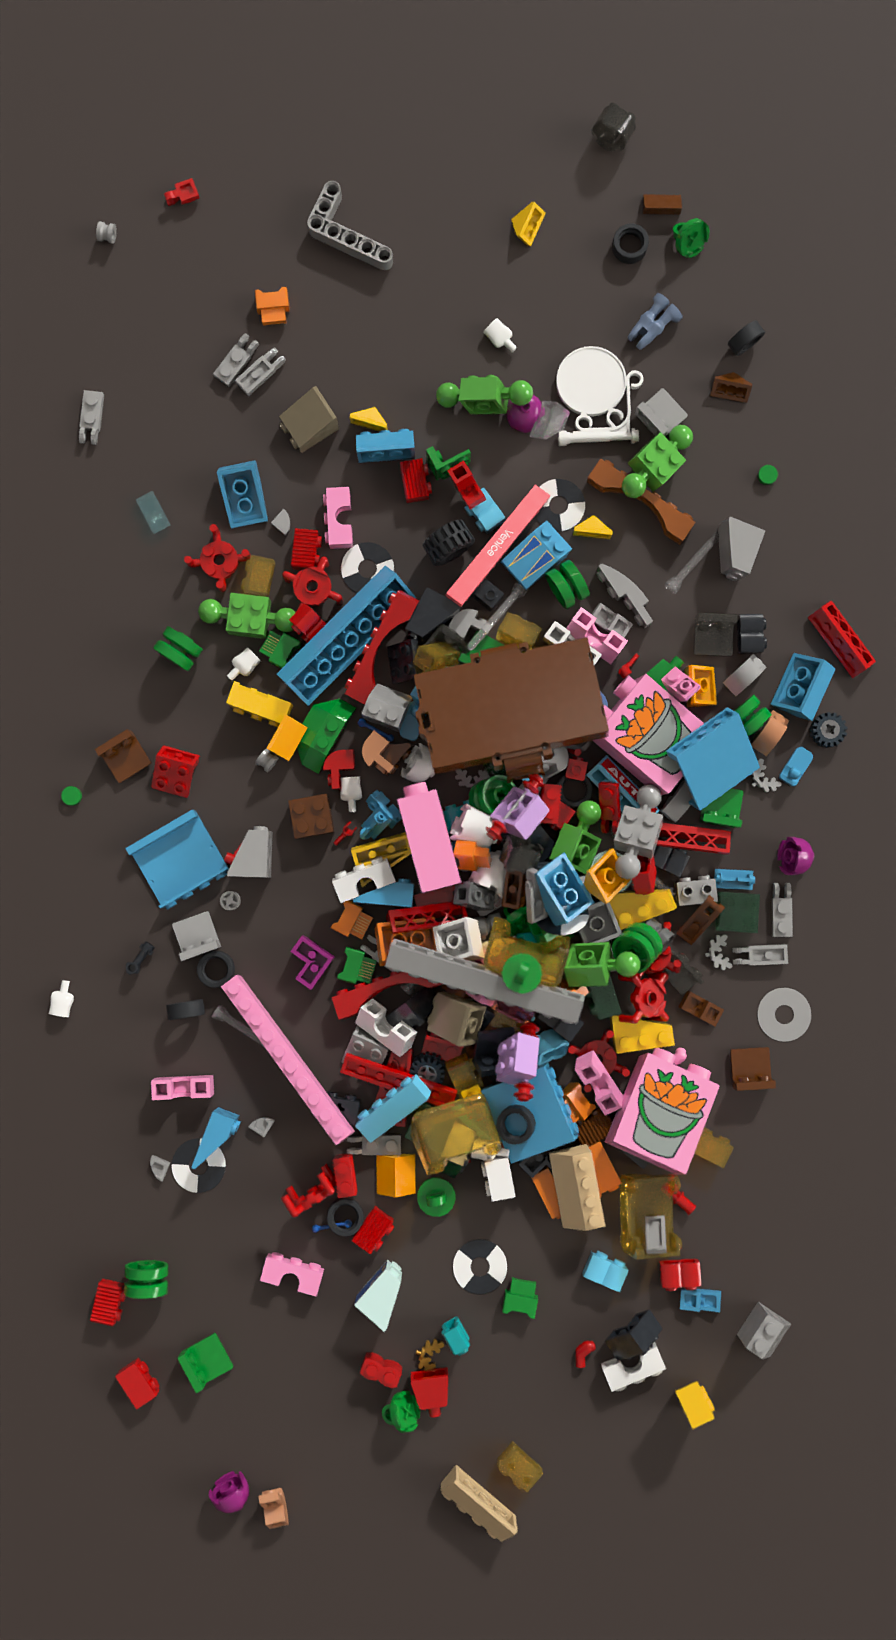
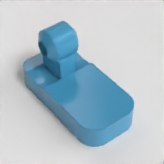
(409, 728)
(796, 766)

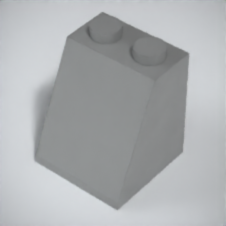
(738, 547)
(386, 707)
(254, 855)
(763, 1331)

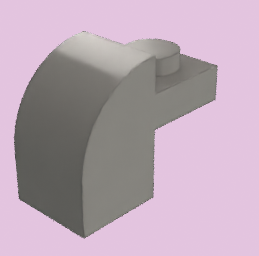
(465, 620)
(744, 675)
(558, 763)

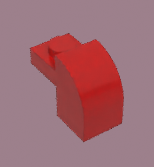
(466, 485)
(336, 762)

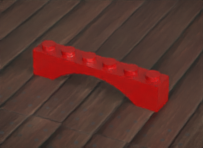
(363, 682)
(349, 1002)

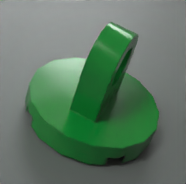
(690, 237)
(517, 920)
(521, 973)
(436, 1196)
(402, 1412)

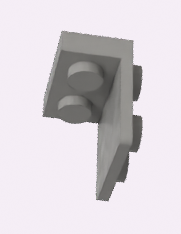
(660, 413)
(196, 935)
(366, 1046)

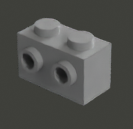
(696, 891)

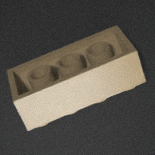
(577, 1188)
(479, 1504)

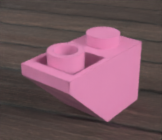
(680, 685)

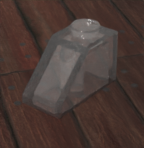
(550, 420)

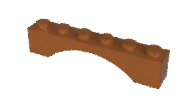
(673, 522)

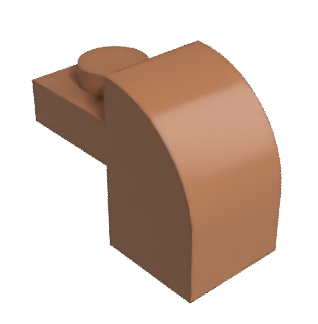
(770, 733)
(372, 751)
(274, 1508)

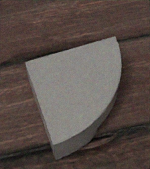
(282, 522)
(261, 1125)
(159, 1167)

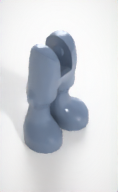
(648, 327)

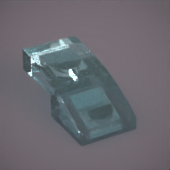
(153, 512)

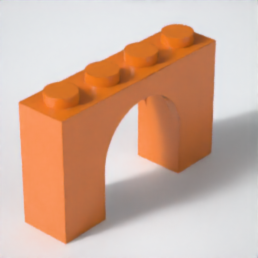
(605, 1174)

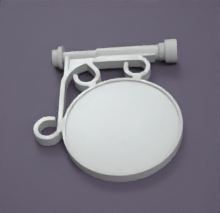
(592, 384)

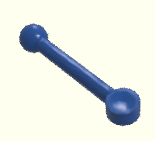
(362, 722)
(348, 1223)

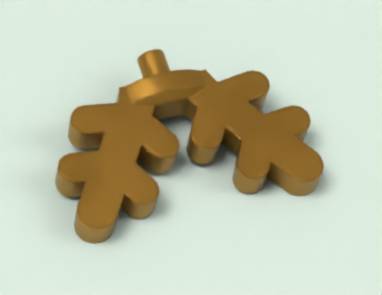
(428, 1348)

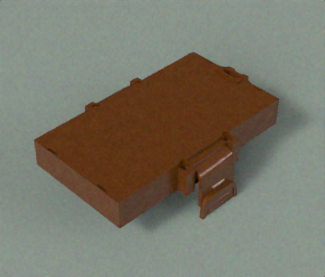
(511, 707)

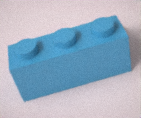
(385, 446)
(803, 686)

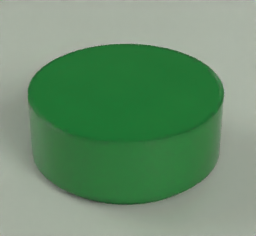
(767, 475)
(71, 795)

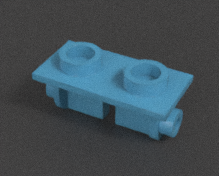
(377, 799)
(375, 823)
(734, 879)

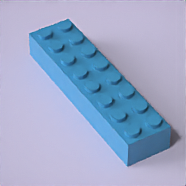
(341, 638)

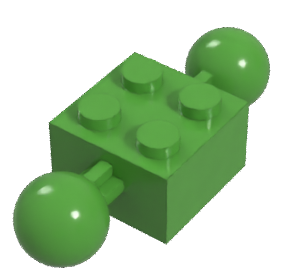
(484, 394)
(657, 461)
(246, 615)
(576, 841)
(592, 963)

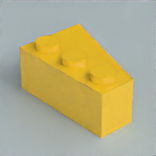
(258, 704)
(393, 848)
(638, 908)
(640, 1036)
(696, 1404)

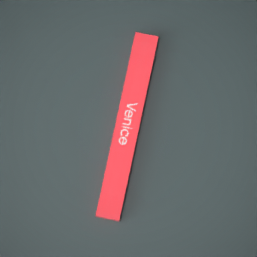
(497, 546)

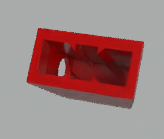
(431, 1389)

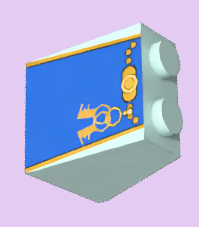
(379, 1294)

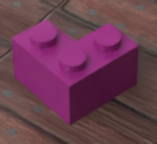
(316, 961)

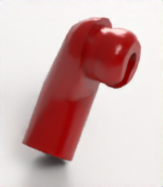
(582, 1351)

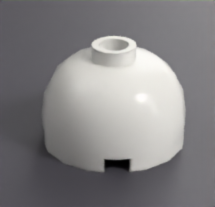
(419, 765)

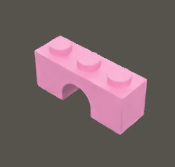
(337, 500)
(607, 644)
(182, 1086)
(606, 1091)
(308, 1274)

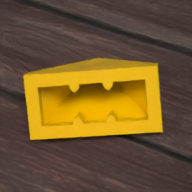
(528, 222)
(369, 418)
(593, 528)

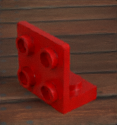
(174, 771)
(441, 1047)

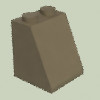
(308, 420)
(456, 1018)

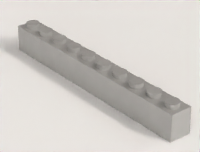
(477, 979)

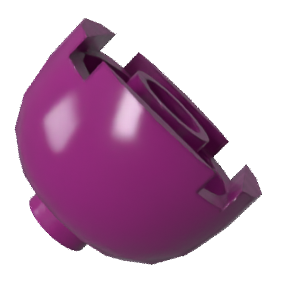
(523, 417)
(795, 856)
(230, 1492)

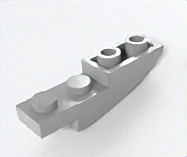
(621, 586)

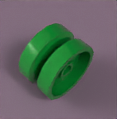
(567, 584)
(178, 647)
(751, 720)
(489, 793)
(640, 940)
(146, 1279)

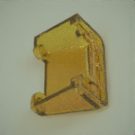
(503, 946)
(454, 1132)
(646, 1196)

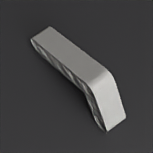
(344, 234)

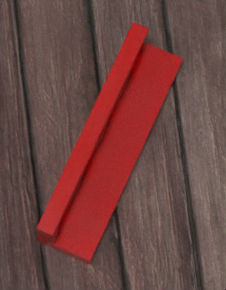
(840, 640)
(694, 834)
(438, 910)

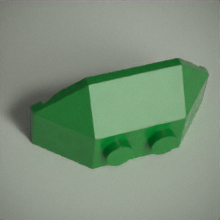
(325, 726)

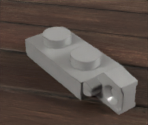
(534, 902)

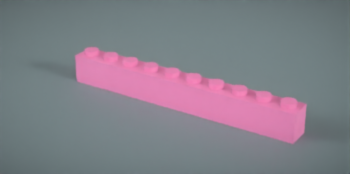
(288, 1059)

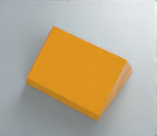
(706, 679)
(287, 737)
(603, 879)
(396, 1175)

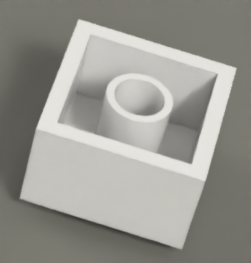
(459, 939)
(499, 1180)

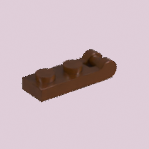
(700, 920)

